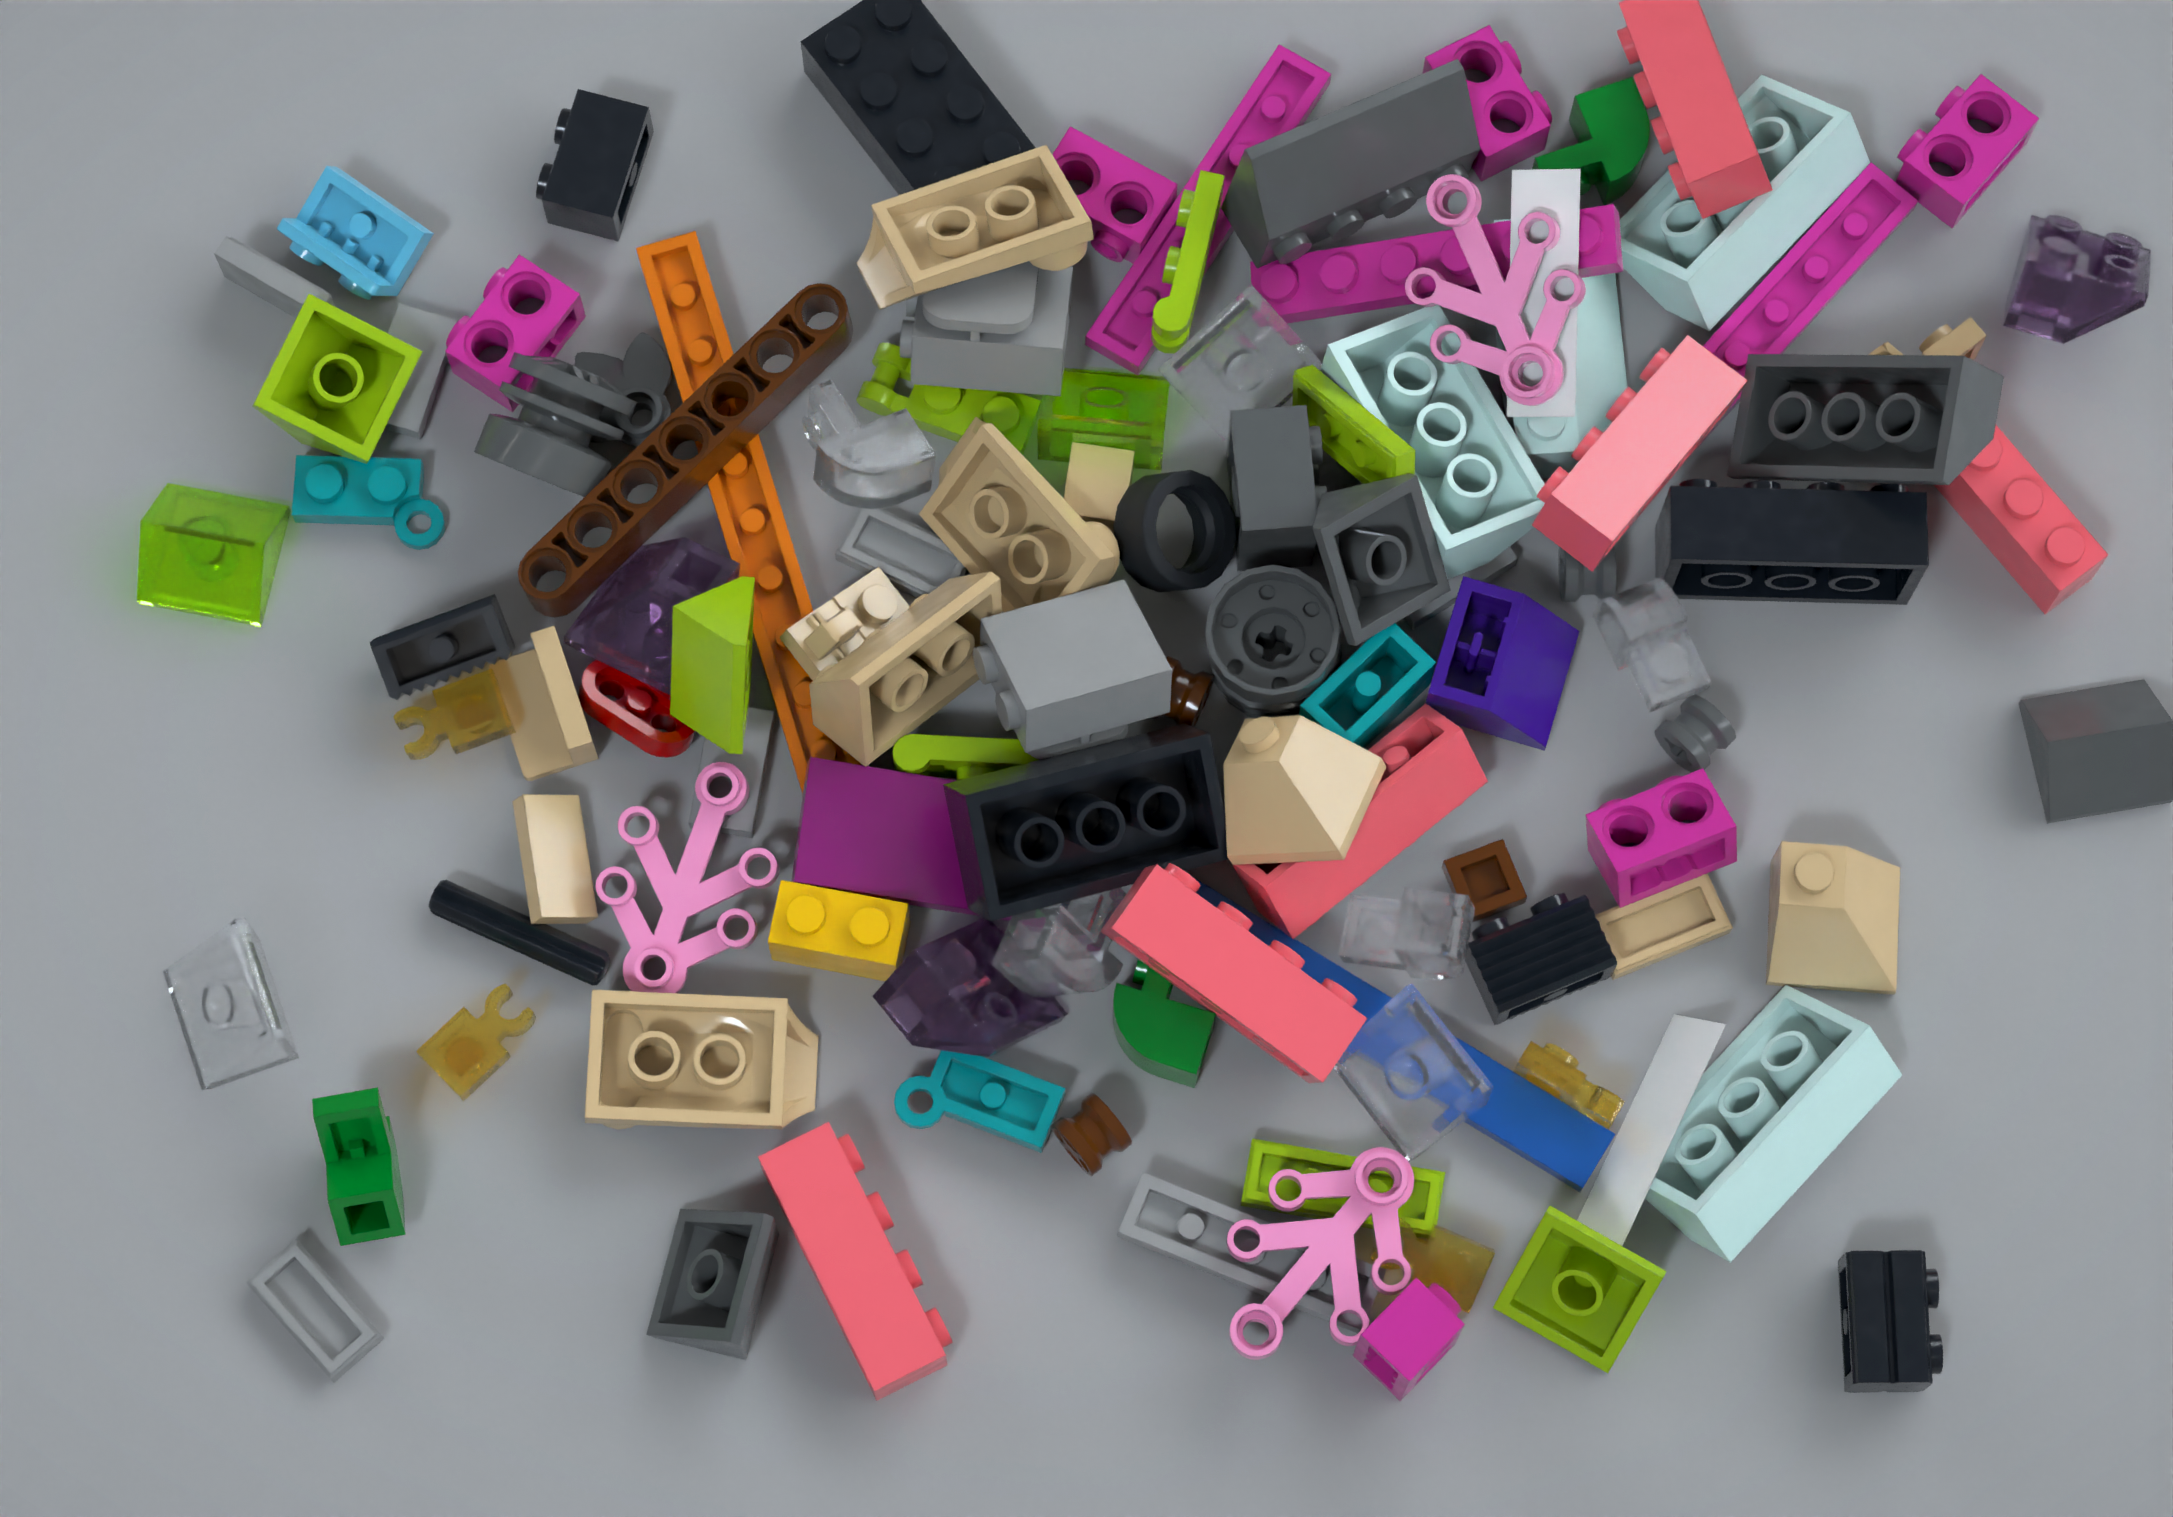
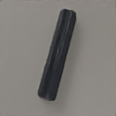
(517, 933)

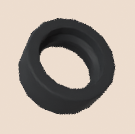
(1212, 530)

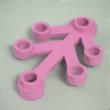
(1500, 299)
(684, 892)
(1328, 1243)

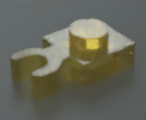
(466, 714)
(470, 1048)
(1557, 1074)
(1446, 1260)

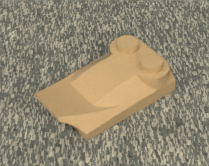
(974, 227)
(1012, 522)
(697, 1061)

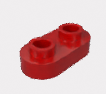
(635, 713)

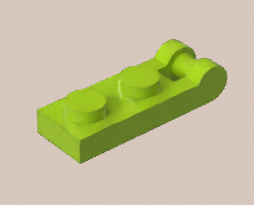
(1187, 264)
(946, 409)
(956, 755)

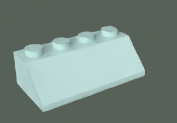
(1710, 263)
(1598, 381)
(1466, 453)
(1768, 1119)

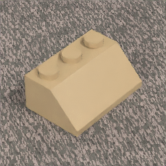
(905, 668)

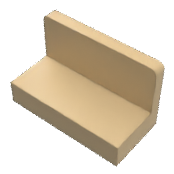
(544, 709)

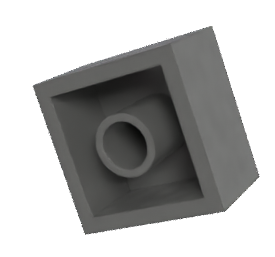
(1272, 485)

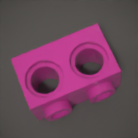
(1498, 98)
(1971, 154)
(1115, 185)
(499, 325)
(1666, 848)
(1410, 1337)

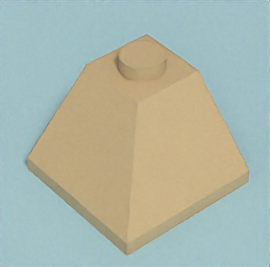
(1295, 791)
(1832, 919)

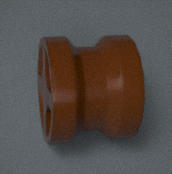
(1188, 693)
(1091, 1134)

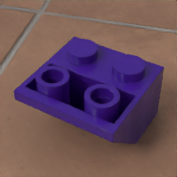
(1502, 664)

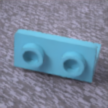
(356, 235)

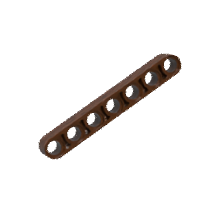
(681, 479)

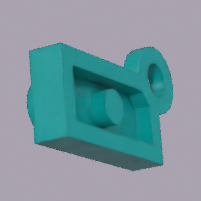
(365, 494)
(984, 1097)

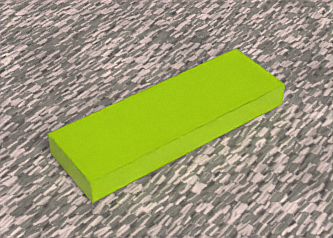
(1350, 431)
(1270, 1157)

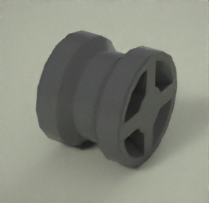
(1579, 580)
(1695, 734)

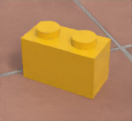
(838, 931)

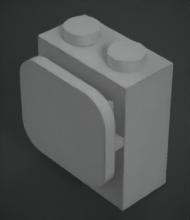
(992, 332)
(1073, 669)

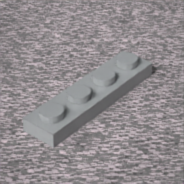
(1196, 1234)

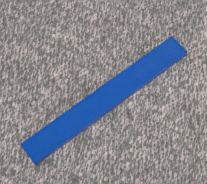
(1517, 1110)

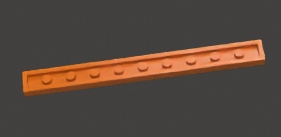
(741, 490)

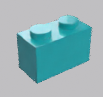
(1371, 687)

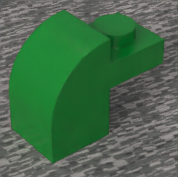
(1610, 137)
(1159, 1032)
(360, 1166)

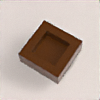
(1487, 879)

